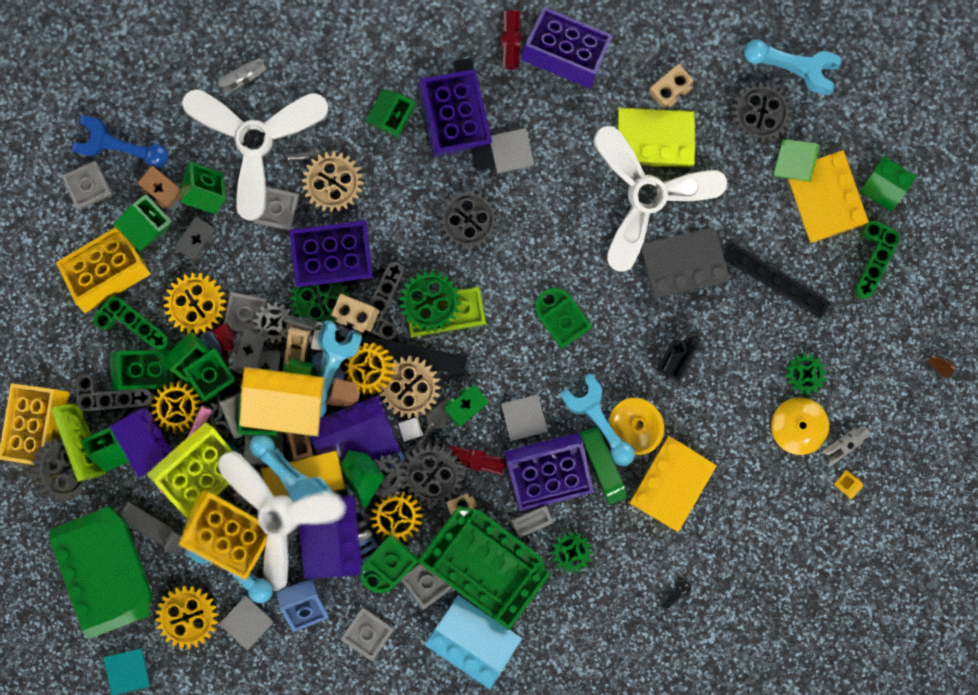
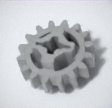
(267, 315)

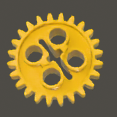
(181, 313)
(181, 601)

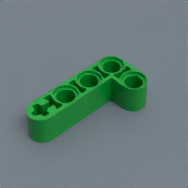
(873, 262)
(136, 326)
(603, 465)

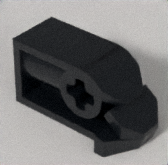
(676, 365)

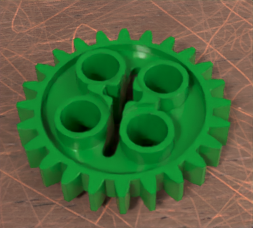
(422, 285)
(305, 308)

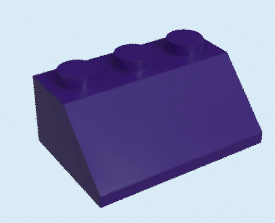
(141, 441)

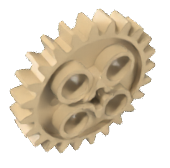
(323, 196)
(421, 399)

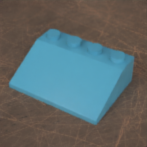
(473, 642)

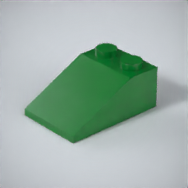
(139, 370)

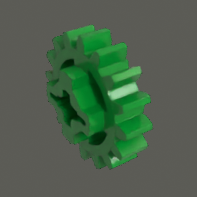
(812, 379)
(567, 564)

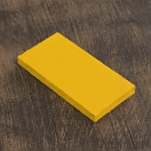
(323, 466)

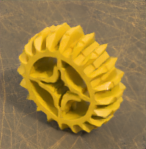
(368, 376)
(170, 413)
(412, 521)

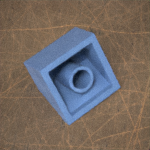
(302, 605)

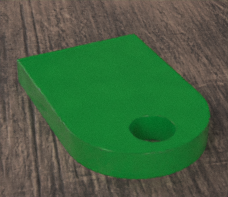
(562, 318)
(388, 564)

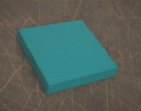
(127, 671)

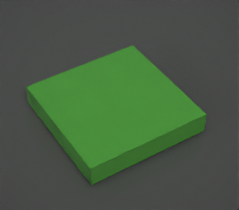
(796, 160)

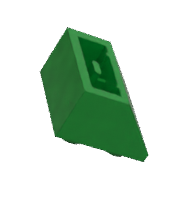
(391, 113)
(143, 223)
(104, 450)

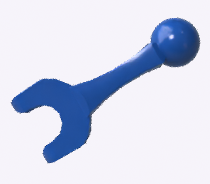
(100, 139)

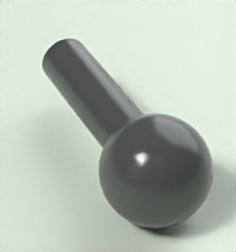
(311, 154)

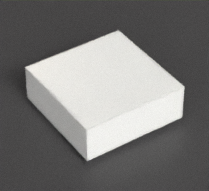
(410, 429)

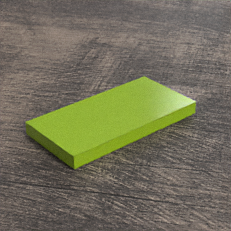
(470, 313)
(73, 429)

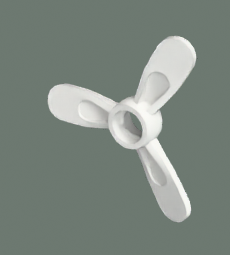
(290, 120)
(632, 230)
(308, 510)

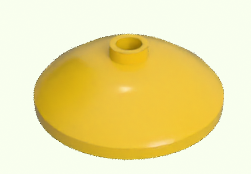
(625, 423)
(786, 426)

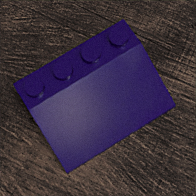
(566, 47)
(454, 112)
(331, 253)
(358, 429)
(549, 472)
(332, 546)

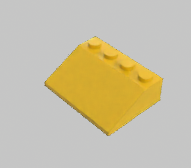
(830, 200)
(102, 269)
(281, 401)
(29, 421)
(672, 483)
(224, 535)

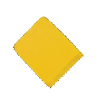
(848, 484)

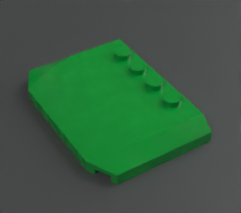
(485, 564)
(101, 571)

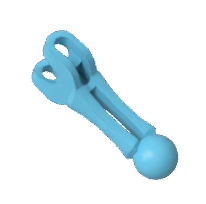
(806, 67)
(334, 353)
(621, 451)
(296, 483)
(259, 589)

